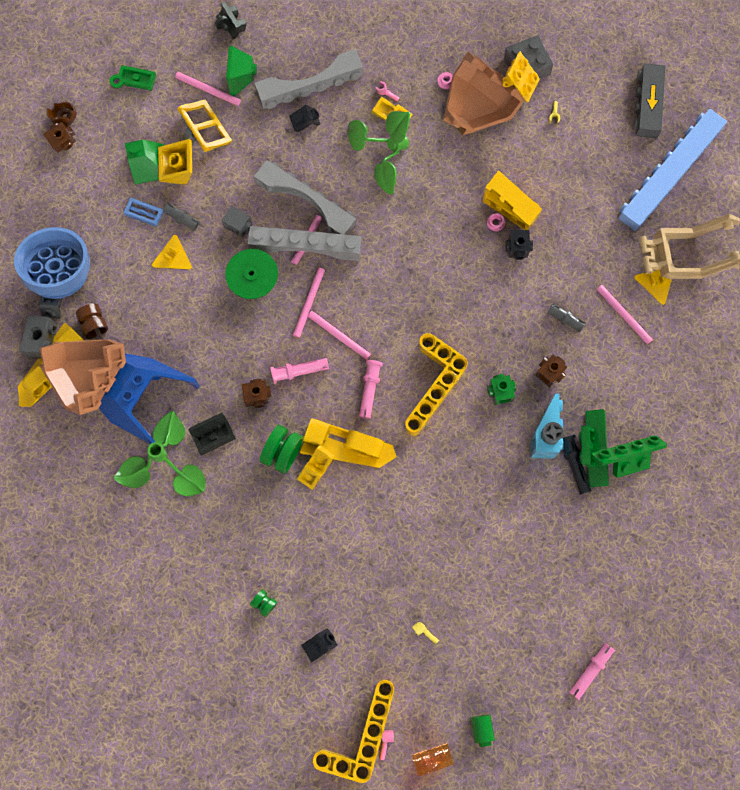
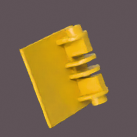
(521, 76)

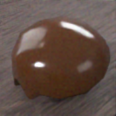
(59, 109)

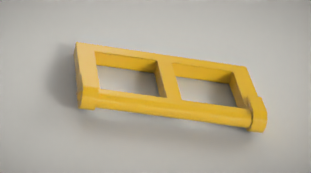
(182, 109)

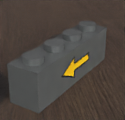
(650, 100)

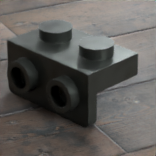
(212, 433)

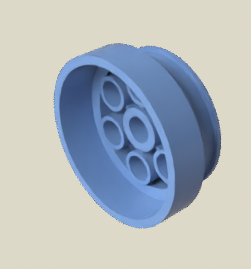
(51, 250)

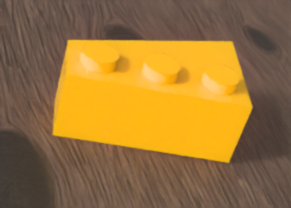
(511, 201)

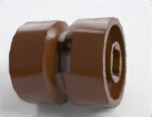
(91, 319)

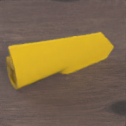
(35, 382)
(357, 449)

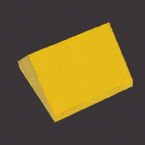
(175, 162)

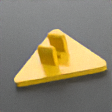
(172, 256)
(655, 285)

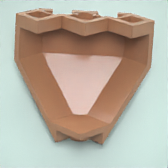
(479, 97)
(82, 371)

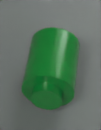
(482, 730)

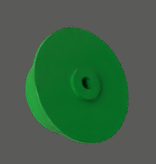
(251, 274)

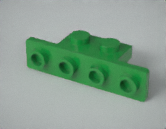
(594, 439)
(630, 456)

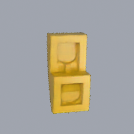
(384, 107)
(316, 467)

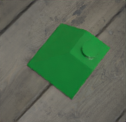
(239, 70)
(143, 160)

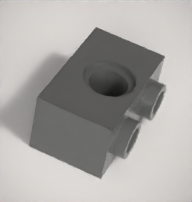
(34, 328)

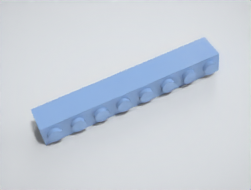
(672, 170)

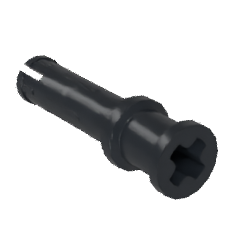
(573, 455)

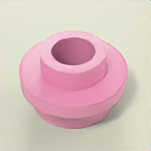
(443, 84)
(498, 217)

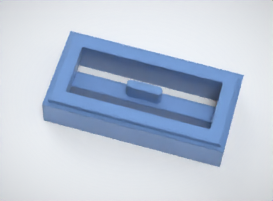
(157, 217)

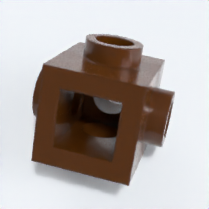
(60, 137)
(551, 370)
(250, 396)

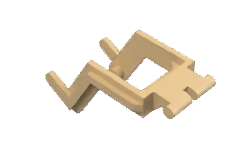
(659, 254)

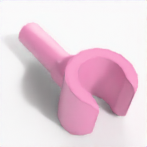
(384, 91)
(388, 736)

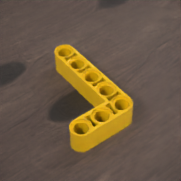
(438, 386)
(367, 739)

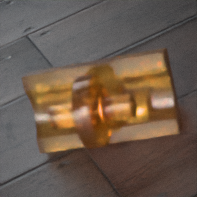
(432, 760)

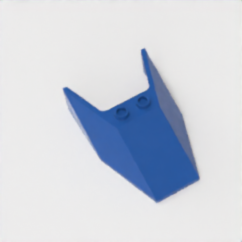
(128, 388)

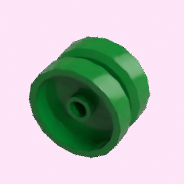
(281, 449)

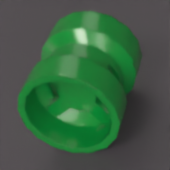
(268, 603)

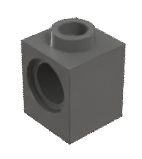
(237, 221)

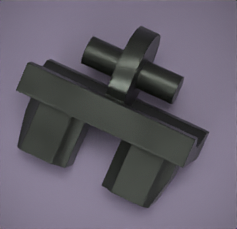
(227, 20)

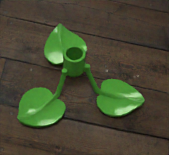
(397, 125)
(169, 431)

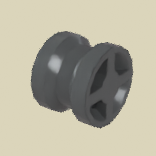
(553, 429)

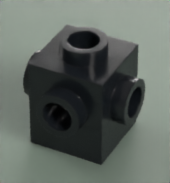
(519, 244)

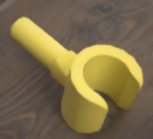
(554, 112)
(420, 628)

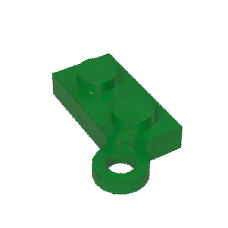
(134, 78)

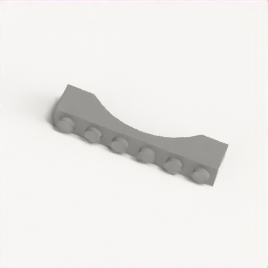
(275, 91)
(276, 180)
(335, 245)

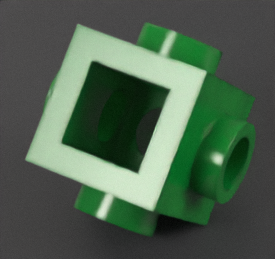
(500, 395)

